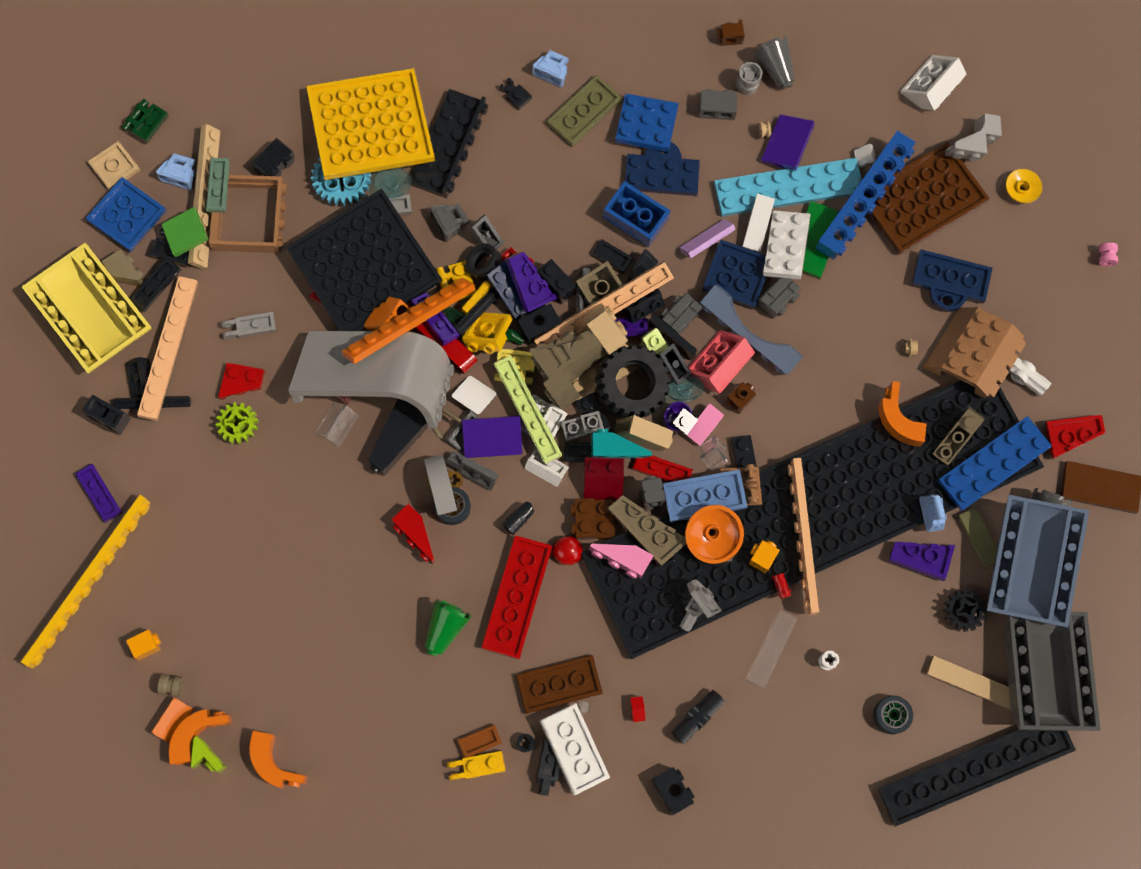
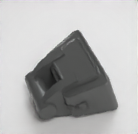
(445, 220)

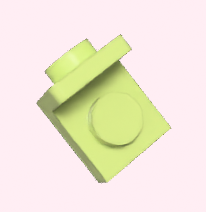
(652, 340)

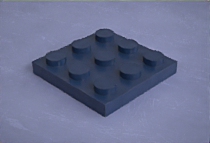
(737, 272)

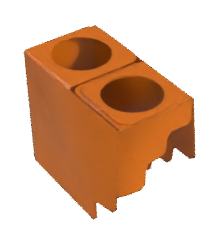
(383, 313)

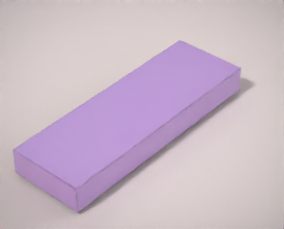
(707, 238)

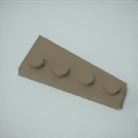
(647, 530)

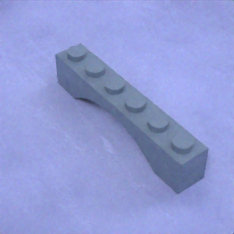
(721, 304)

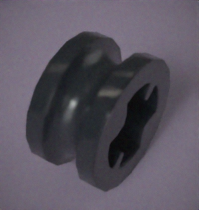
(531, 745)

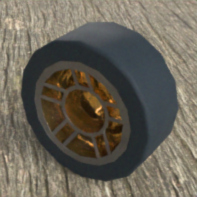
(463, 508)

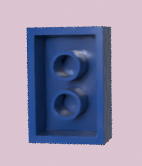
(636, 214)

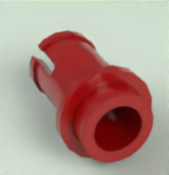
(781, 586)

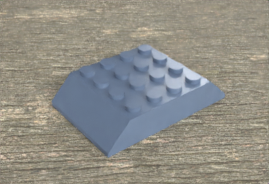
(1037, 560)

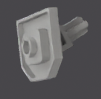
(700, 603)

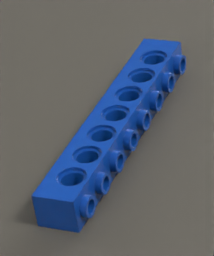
(898, 144)

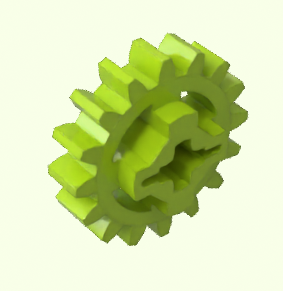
(245, 422)

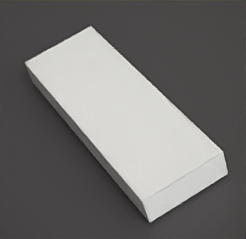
(758, 223)

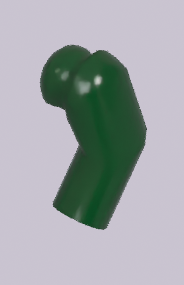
(514, 336)

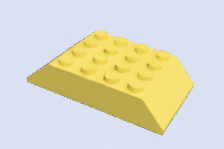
(86, 307)

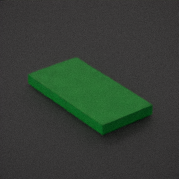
(820, 220)

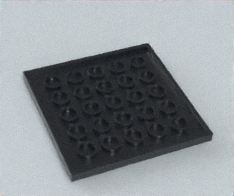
(363, 261)

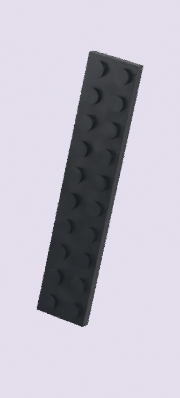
(972, 772)

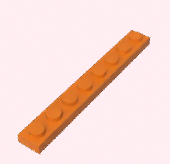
(408, 320)

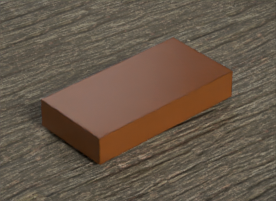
(479, 741)

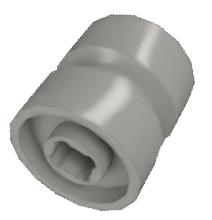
(749, 78)

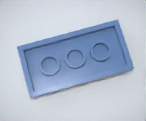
(691, 494)

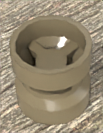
(170, 685)

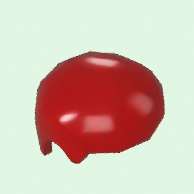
(567, 550)

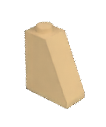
(644, 433)

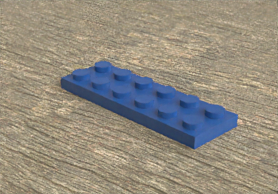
(994, 463)

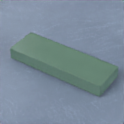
(218, 185)

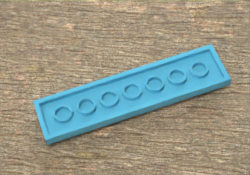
(788, 186)

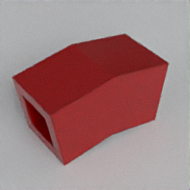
(637, 709)

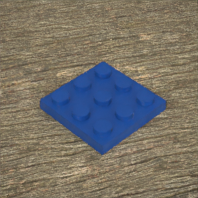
(646, 122)
(126, 214)

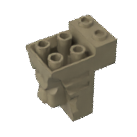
(564, 362)

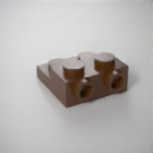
(592, 519)

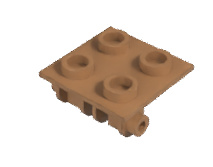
(751, 483)

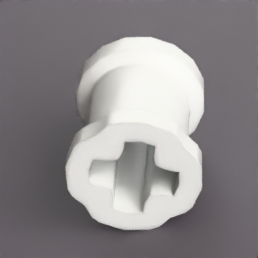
(825, 665)

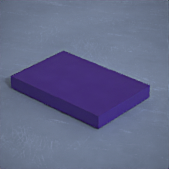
(788, 142)
(492, 436)

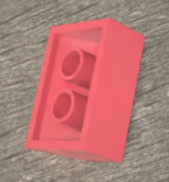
(721, 360)

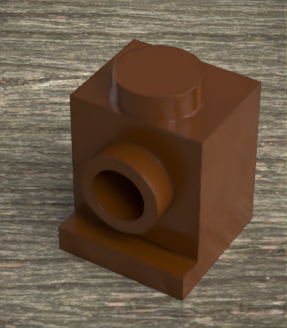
(731, 33)
(738, 402)

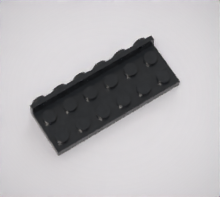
(450, 141)

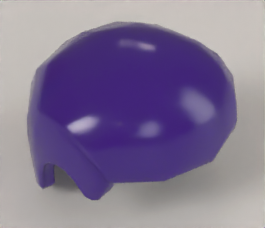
(671, 411)

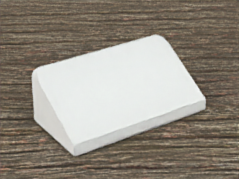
(551, 472)

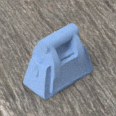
(551, 70)
(177, 174)
(933, 512)

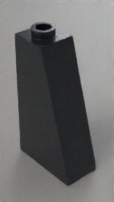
(398, 435)

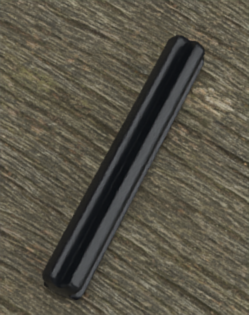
(476, 311)
(169, 402)

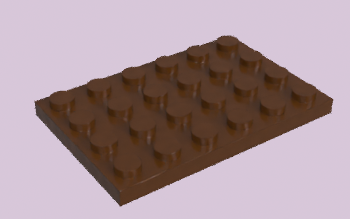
(926, 199)

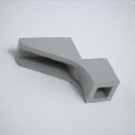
(975, 146)

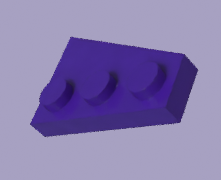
(529, 285)
(926, 559)

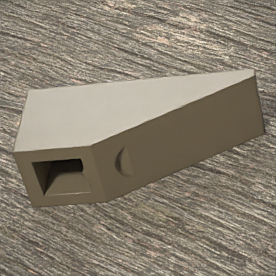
(958, 435)

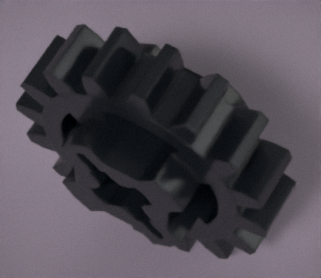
(967, 617)

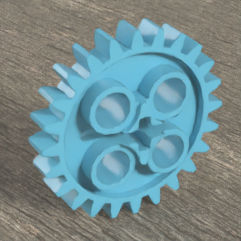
(335, 194)

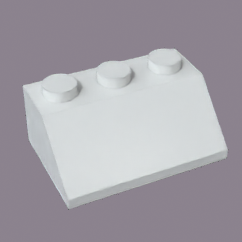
(934, 81)

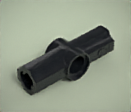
(698, 716)

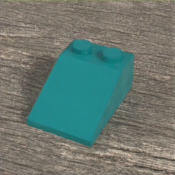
(610, 445)

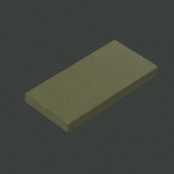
(584, 110)

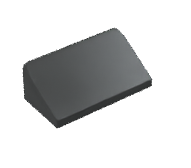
(455, 434)

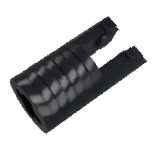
(518, 518)

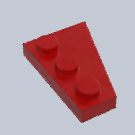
(1073, 432)

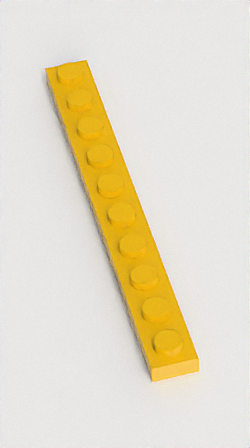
(83, 586)

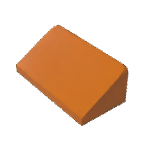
(172, 717)

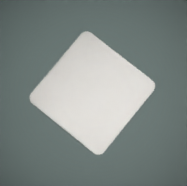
(474, 394)

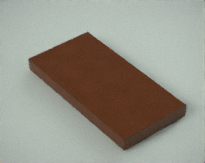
(1101, 487)
(559, 684)

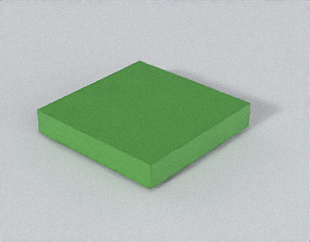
(185, 232)

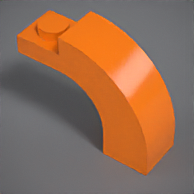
(895, 423)
(182, 740)
(262, 760)

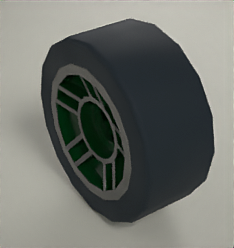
(901, 709)

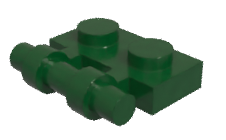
(149, 122)

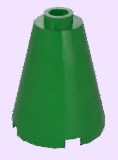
(444, 626)

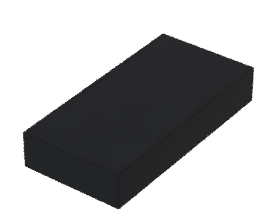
(618, 259)

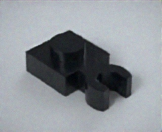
(516, 95)

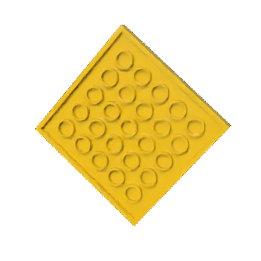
(370, 124)

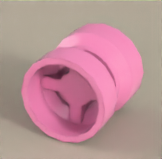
(1108, 254)

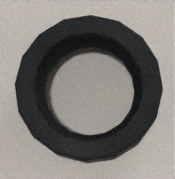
(476, 255)

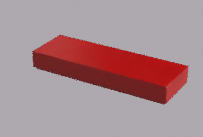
(662, 469)

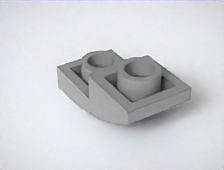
(581, 426)

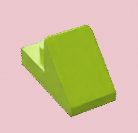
(202, 752)

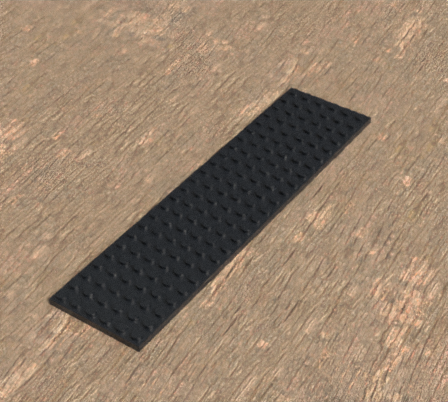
(857, 496)

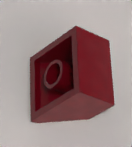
(603, 478)

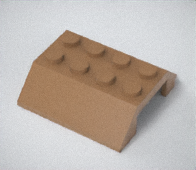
(977, 350)

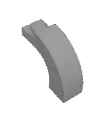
(440, 484)

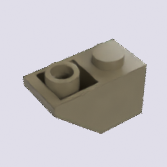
(121, 269)

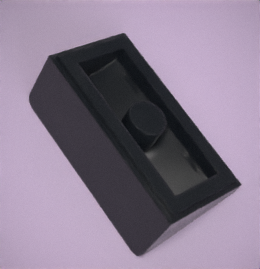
(138, 373)

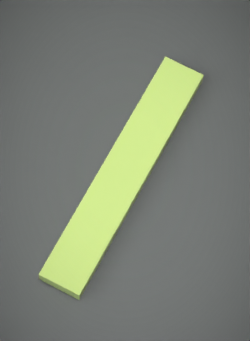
(527, 409)

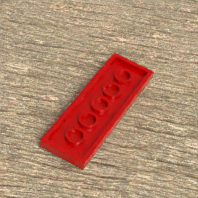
(517, 597)

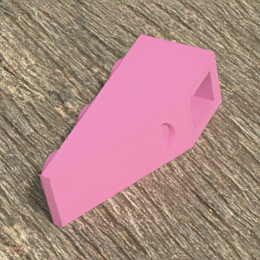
(628, 557)

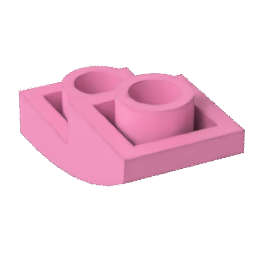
(706, 423)

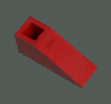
(412, 526)

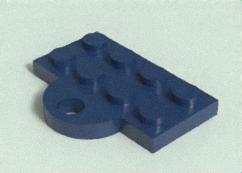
(663, 172)
(951, 279)

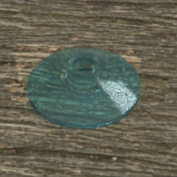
(393, 181)
(687, 390)

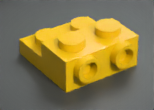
(487, 333)

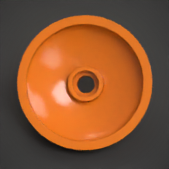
(725, 540)

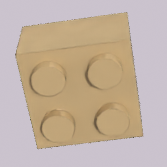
(605, 328)

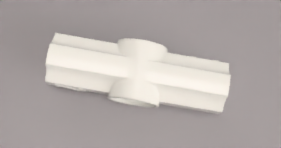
(1025, 374)

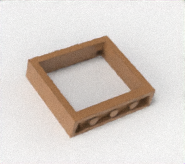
(260, 182)

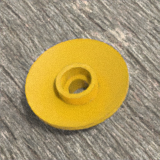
(1029, 181)

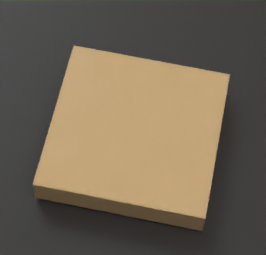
(113, 164)

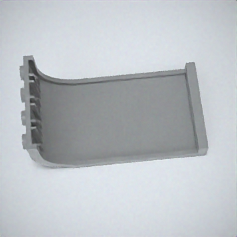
(404, 369)

